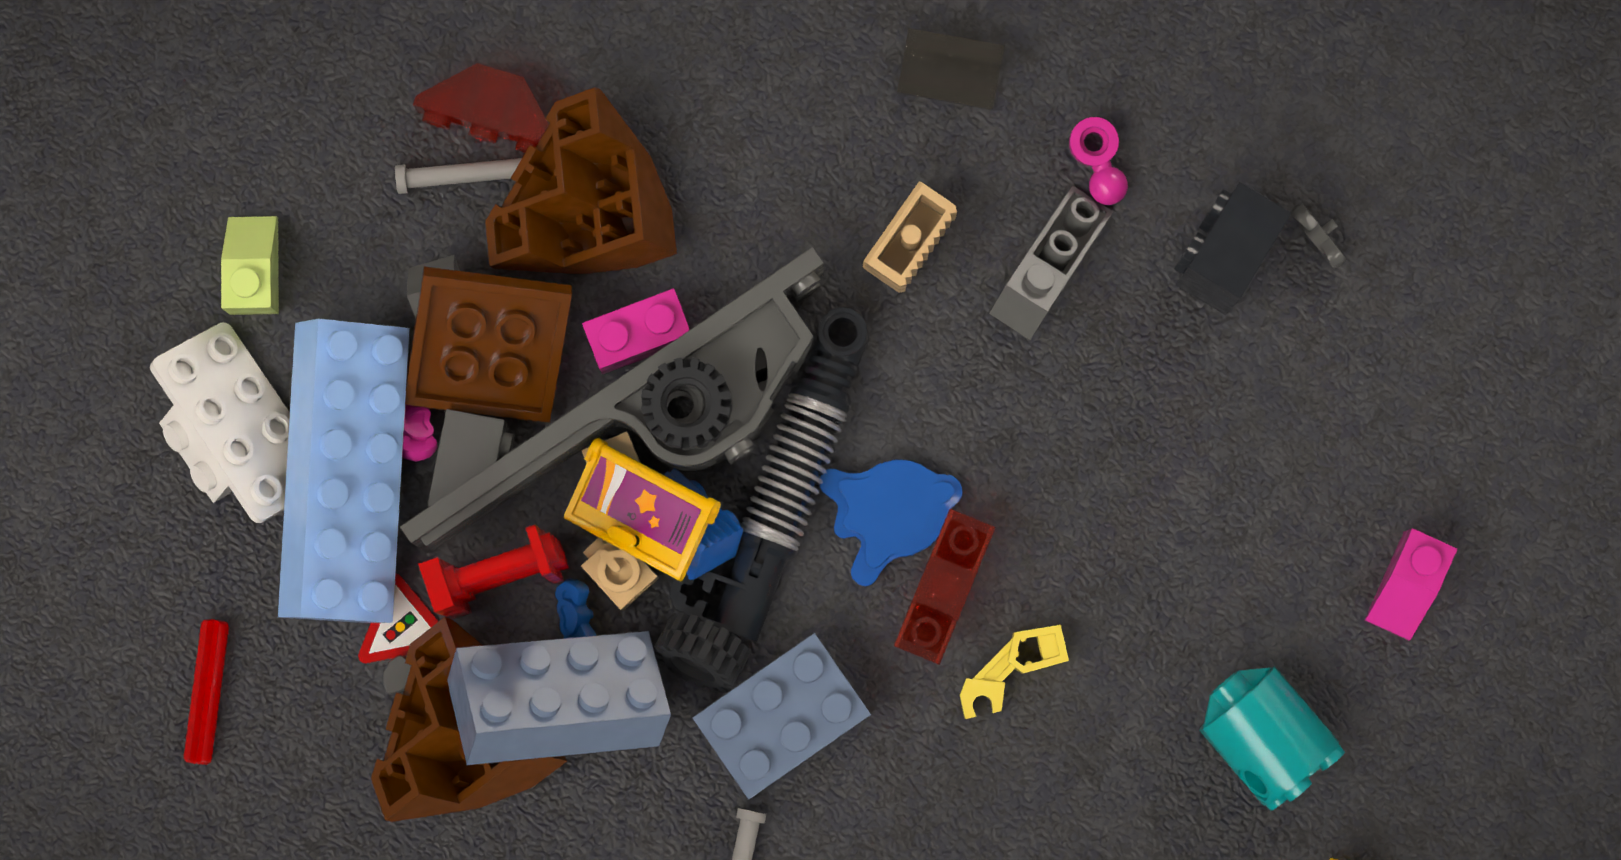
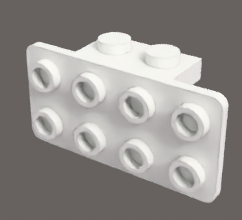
(226, 420)

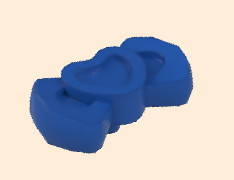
(573, 609)

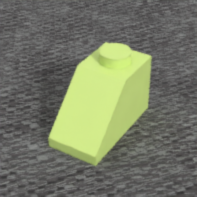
(250, 266)

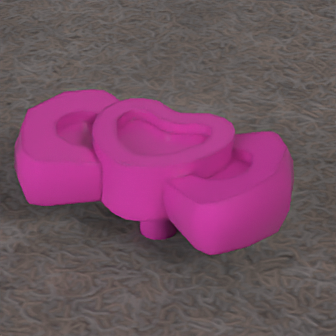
(418, 434)

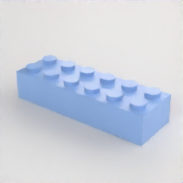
(343, 471)

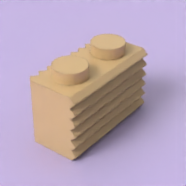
(910, 237)

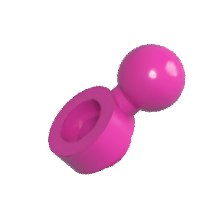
(1107, 183)

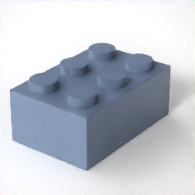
(781, 716)

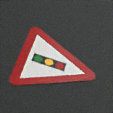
(410, 621)

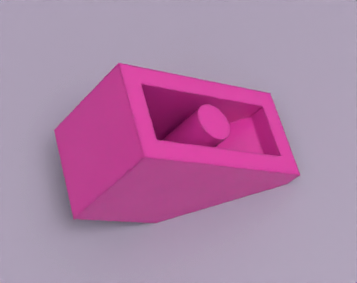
(1410, 583)

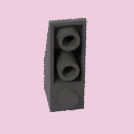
(1050, 262)

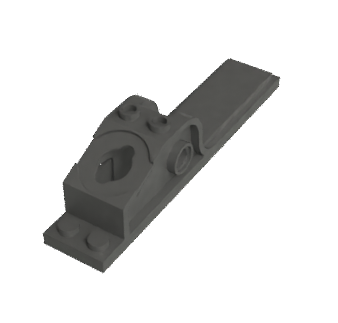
(738, 340)

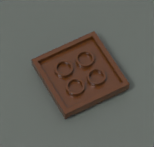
(487, 344)

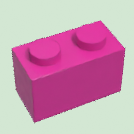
(635, 331)

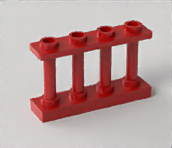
(454, 587)

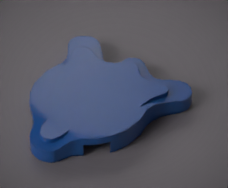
(891, 510)

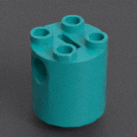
(1268, 735)

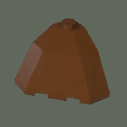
(582, 197)
(425, 757)

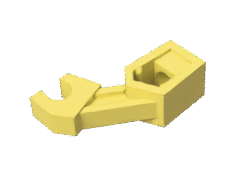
(989, 679)

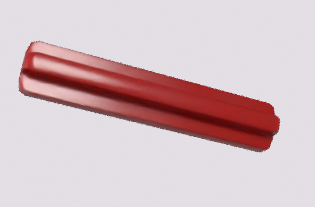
(206, 692)

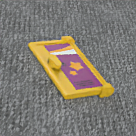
(630, 499)

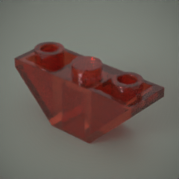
(488, 104)
(944, 586)

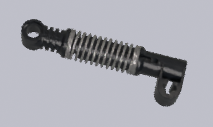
(786, 490)

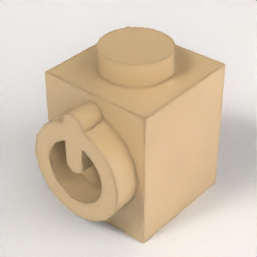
(617, 572)

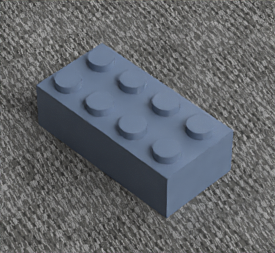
(558, 697)

